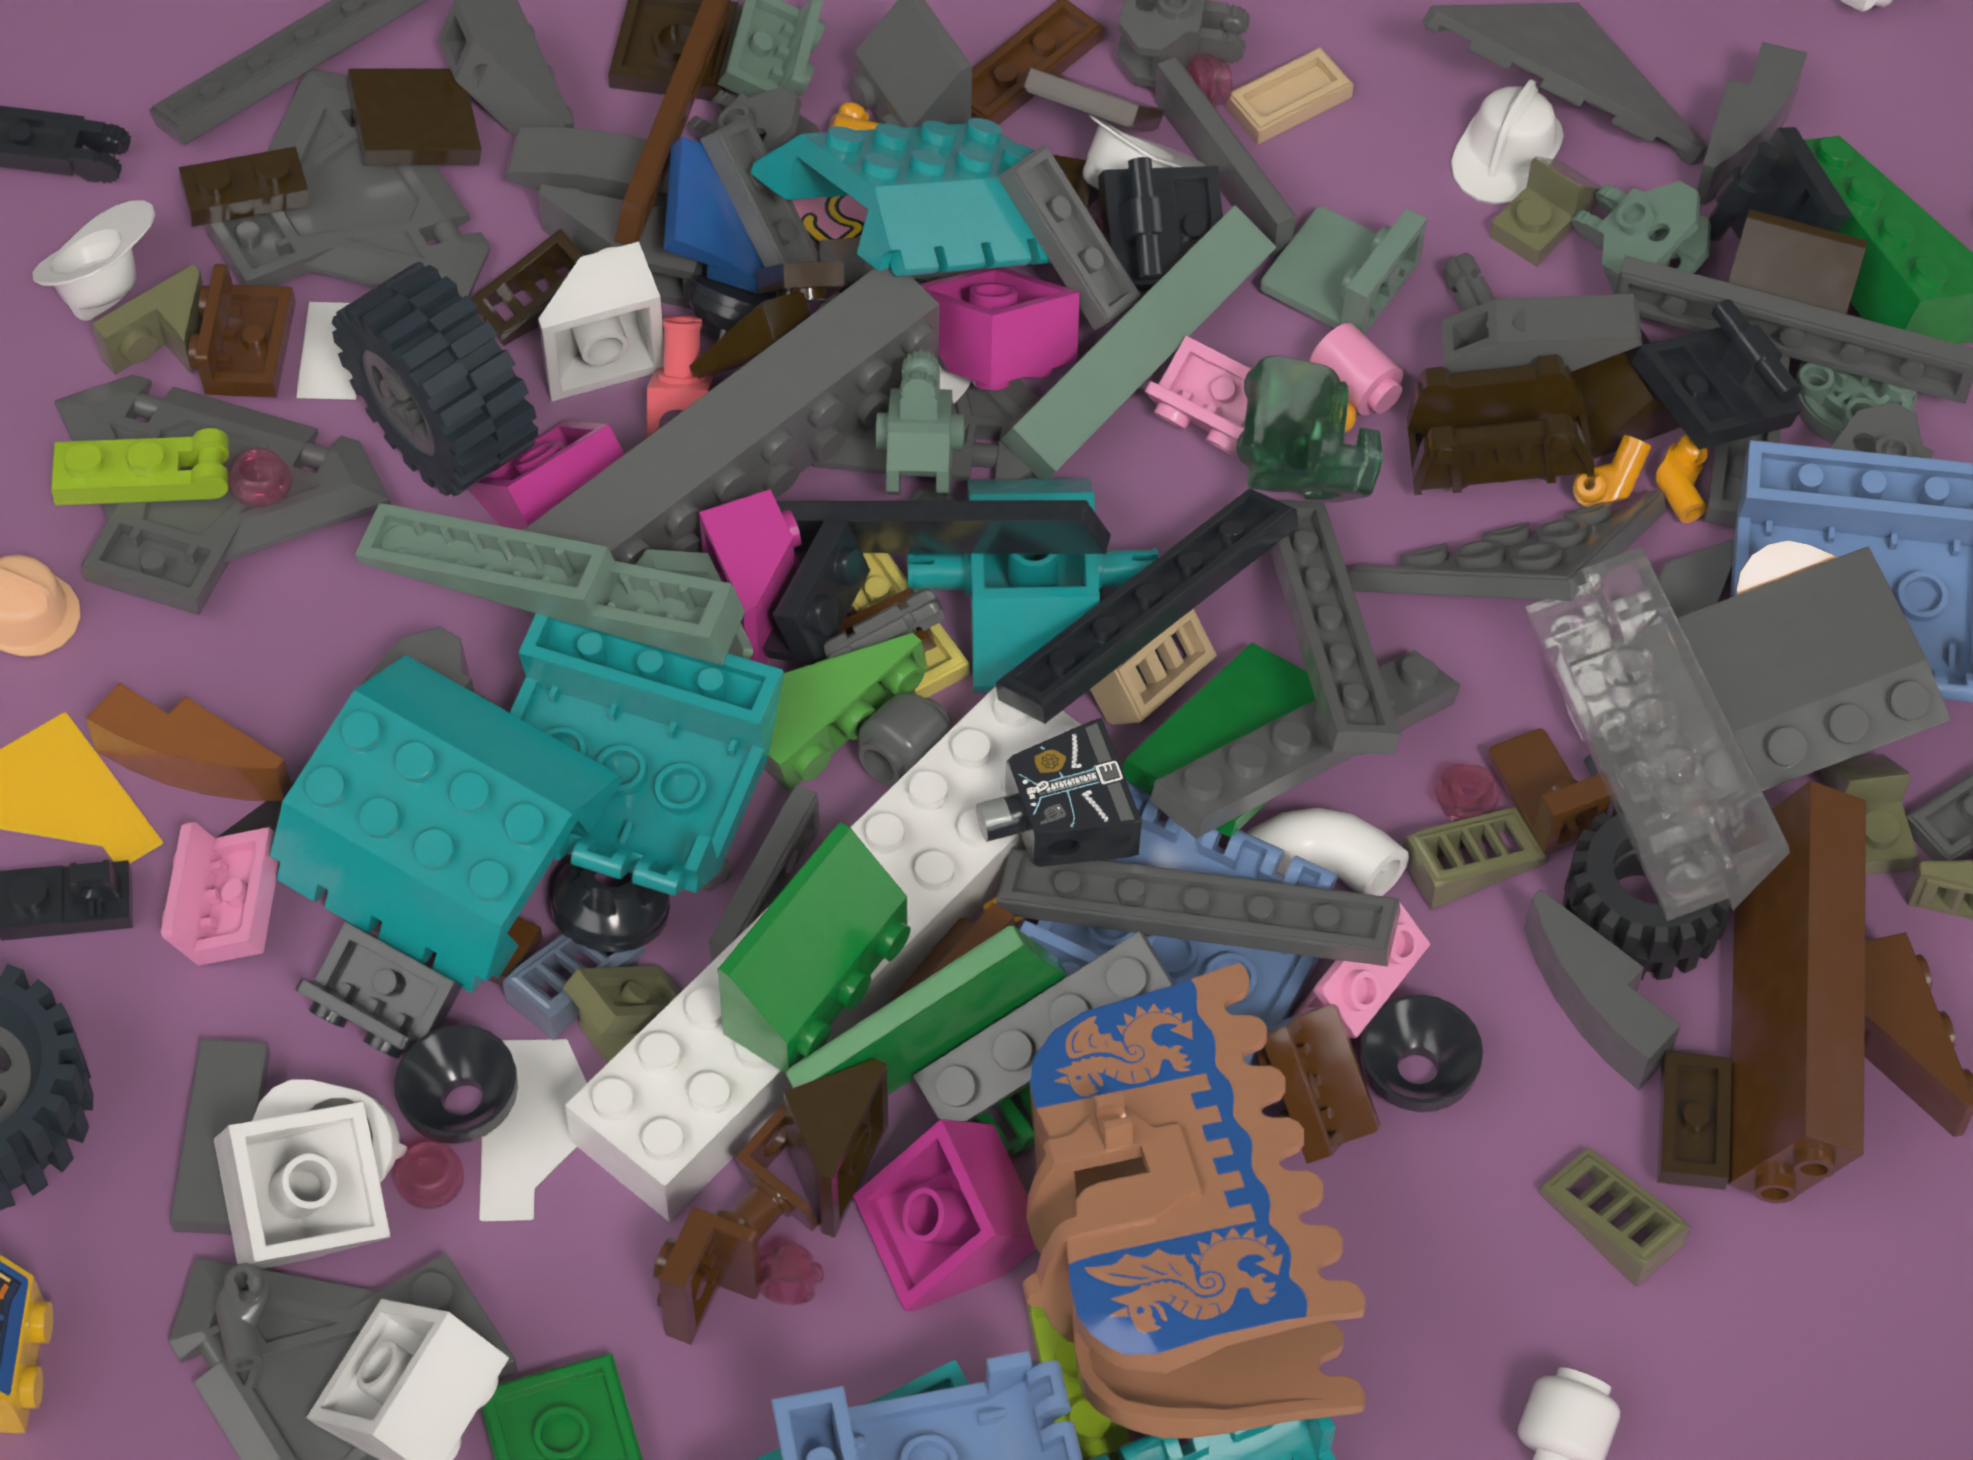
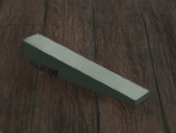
(1138, 344)
(556, 580)

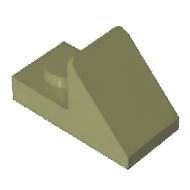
(1544, 209)
(154, 319)
(1887, 828)
(618, 1003)

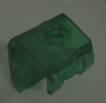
(1298, 433)

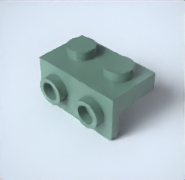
(771, 47)

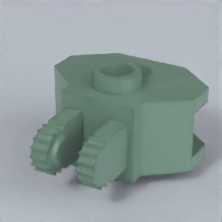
(1648, 226)
(920, 426)

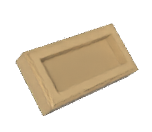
(1289, 95)

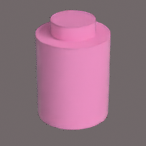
(1369, 373)

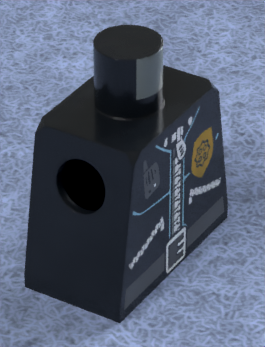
(1066, 801)

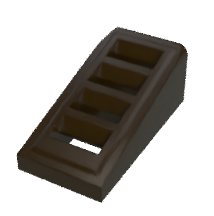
(538, 264)
(752, 334)

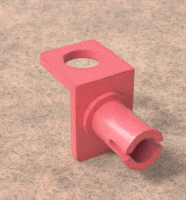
(674, 385)

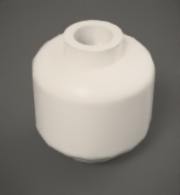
(1569, 1417)

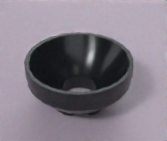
(720, 304)
(605, 915)
(1427, 1029)
(447, 1061)

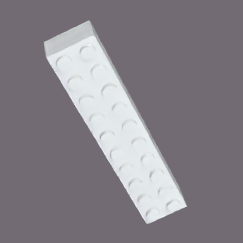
(691, 1096)

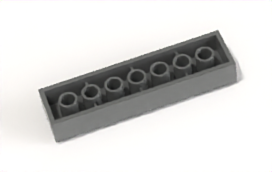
(757, 424)

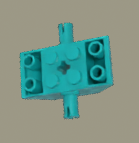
(1023, 597)

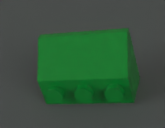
(812, 952)

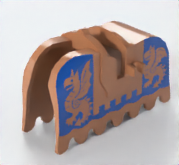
(1175, 1224)

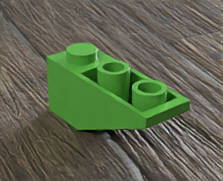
(832, 699)

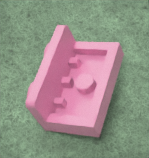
(1203, 390)
(220, 894)
(1364, 988)

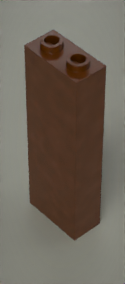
(1801, 1003)

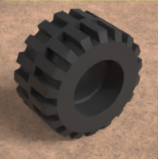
(1632, 925)

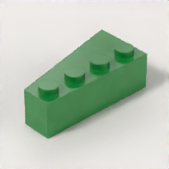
(1912, 266)

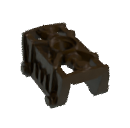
(1498, 426)

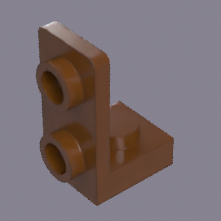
(1545, 791)

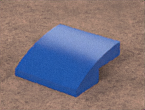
(704, 220)

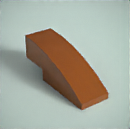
(186, 748)

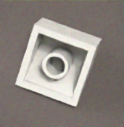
(602, 324)
(301, 1185)
(409, 1384)

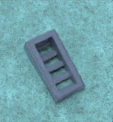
(524, 983)

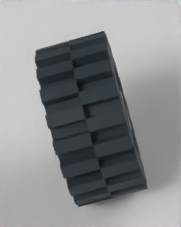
(435, 378)
(42, 1086)

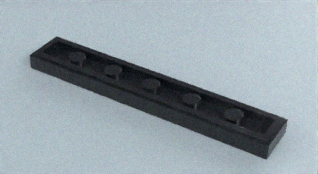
(959, 526)
(1146, 605)

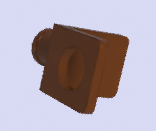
(769, 1196)

